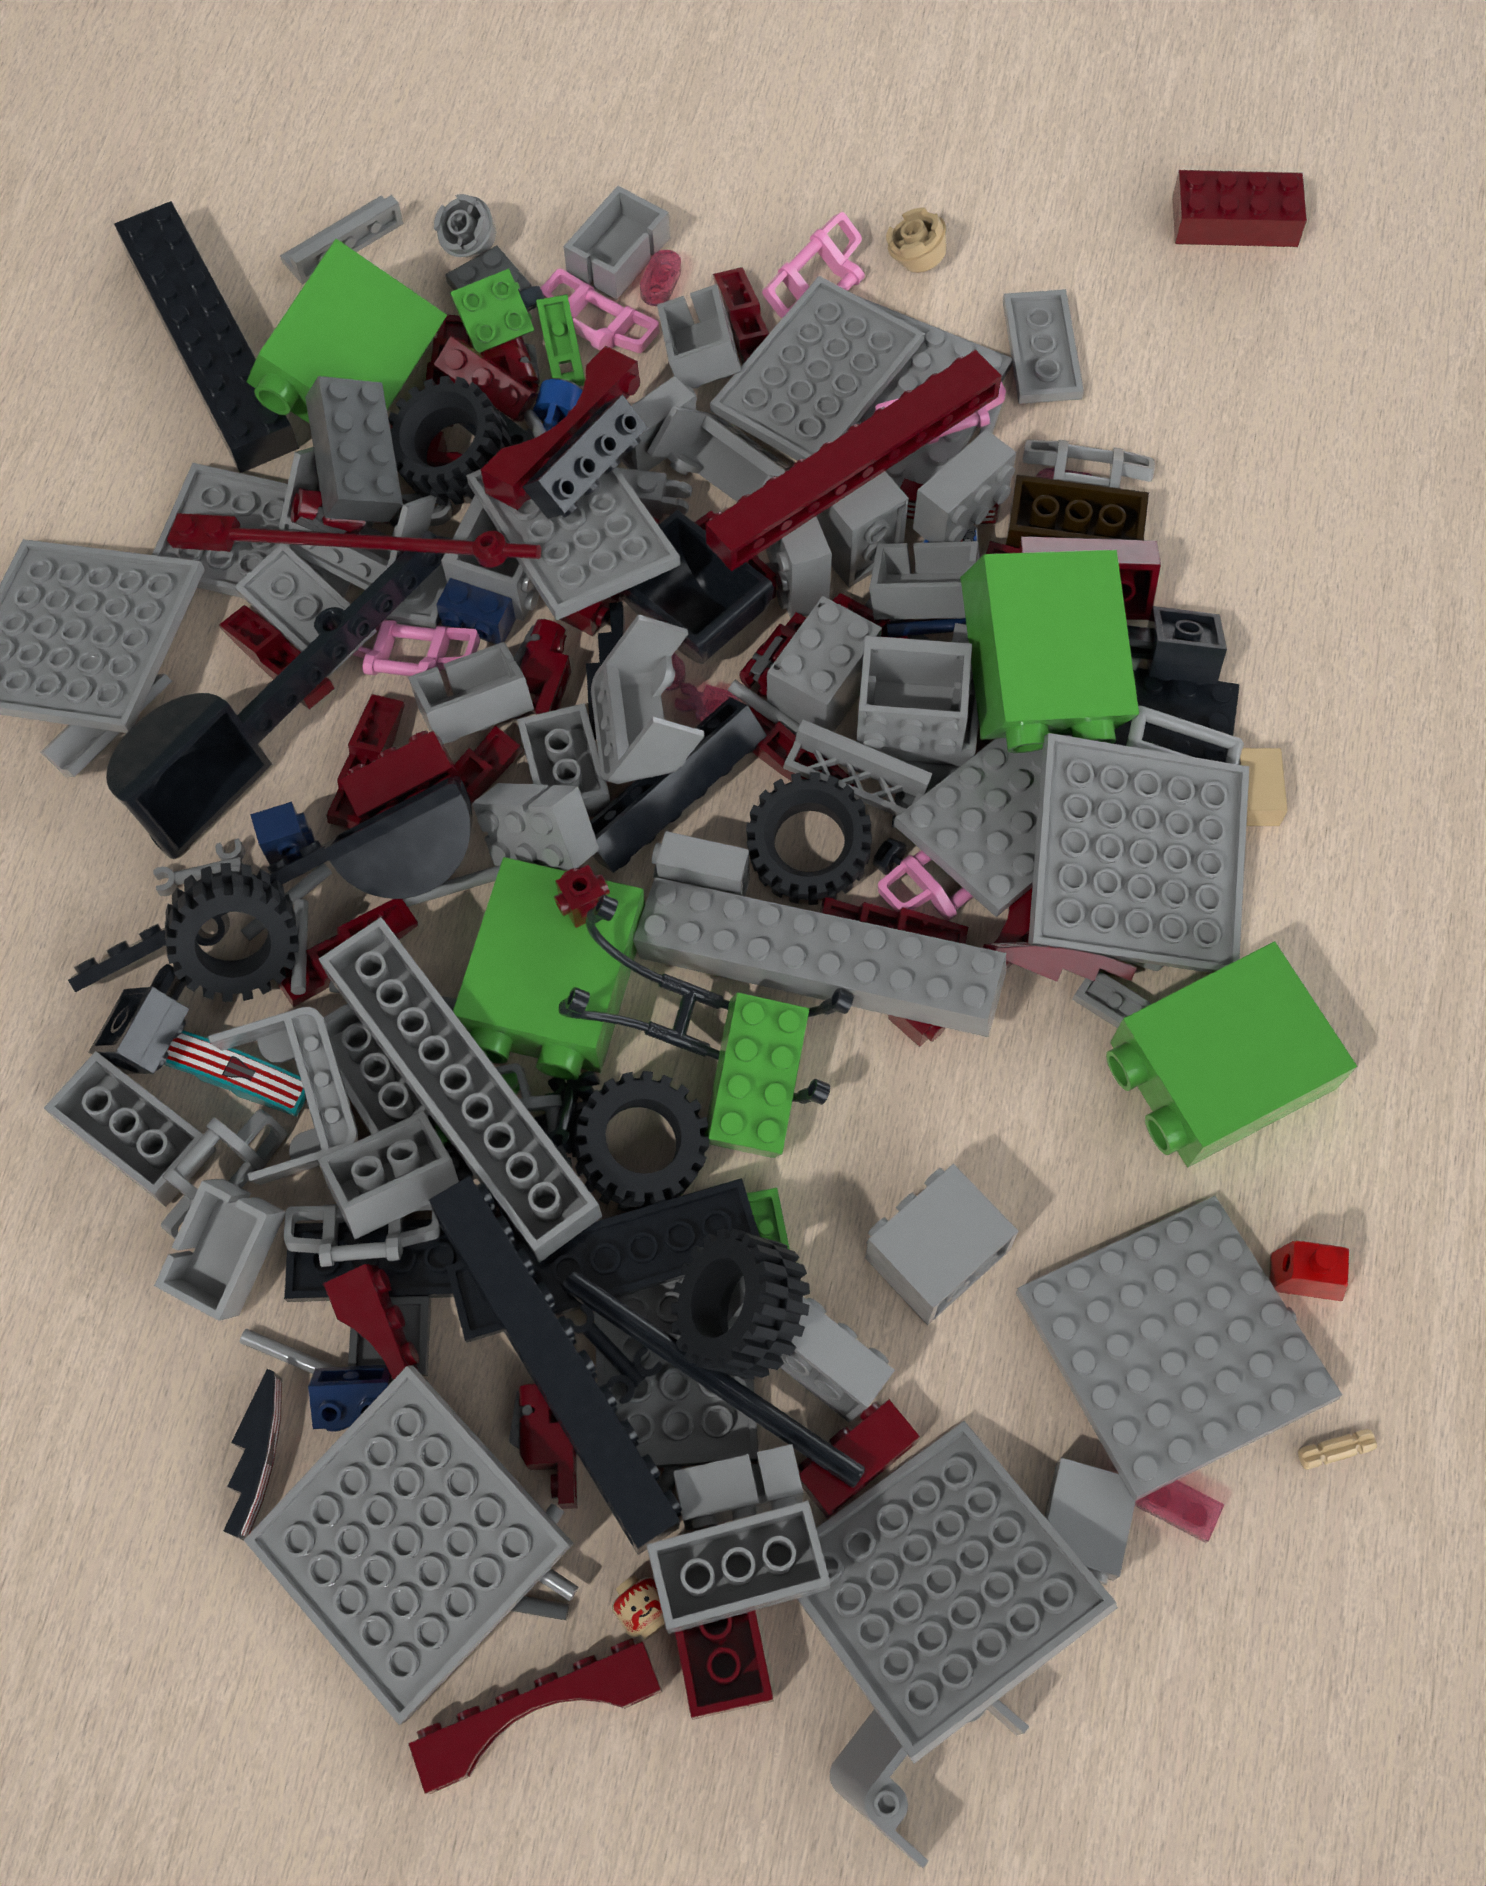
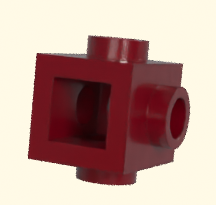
(579, 893)

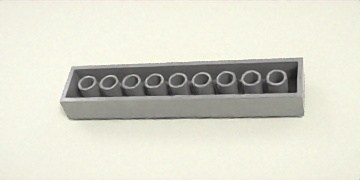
(819, 953)
(461, 1089)

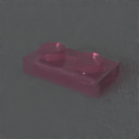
(1183, 1509)

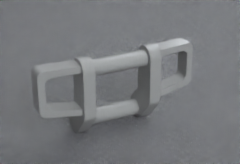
(1121, 462)
(238, 1143)
(328, 1246)

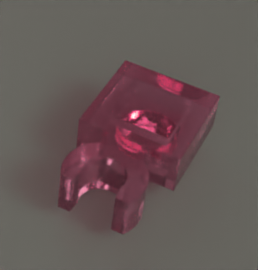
(702, 702)

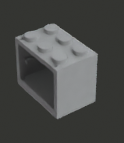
(860, 522)
(506, 579)
(821, 666)
(914, 694)
(939, 1242)

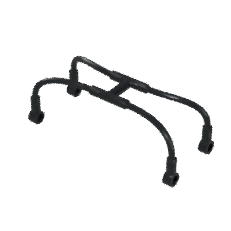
(577, 1001)

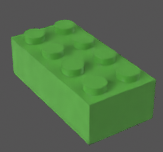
(756, 1075)

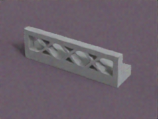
(354, 230)
(79, 745)
(859, 759)

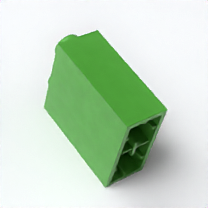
(346, 326)
(1049, 646)
(529, 964)
(1228, 1055)

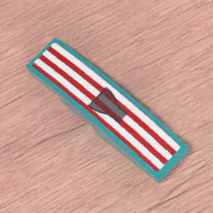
(238, 1073)

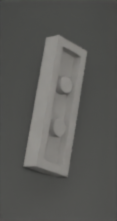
(1109, 999)

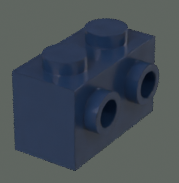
(476, 608)
(282, 832)
(344, 1393)

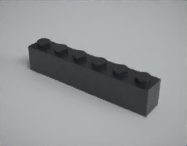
(655, 801)

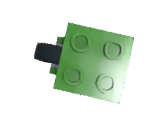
(496, 309)

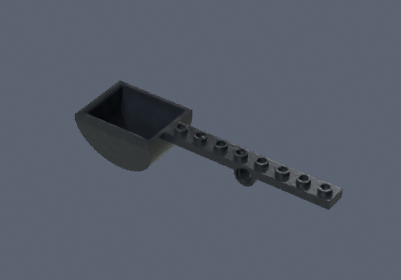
(699, 592)
(200, 756)
(387, 856)

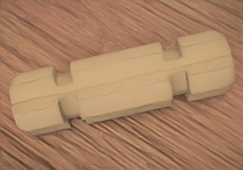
(1337, 1449)

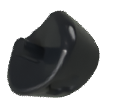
(889, 855)

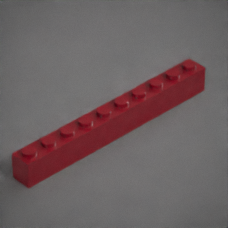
(852, 459)

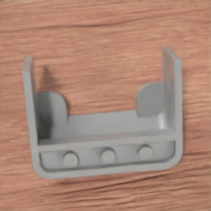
(716, 451)
(351, 564)
(628, 705)
(306, 1038)
(865, 1769)

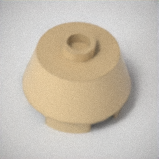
(918, 240)

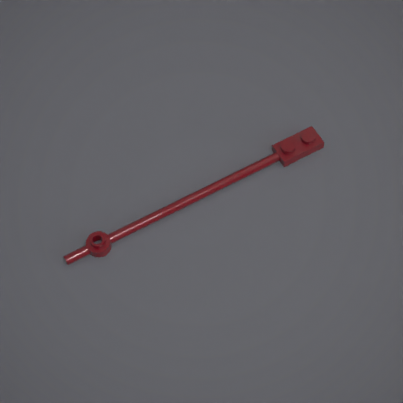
(220, 532)

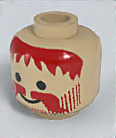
(639, 1607)

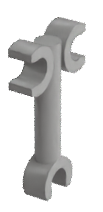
(177, 878)

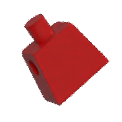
(1313, 1270)

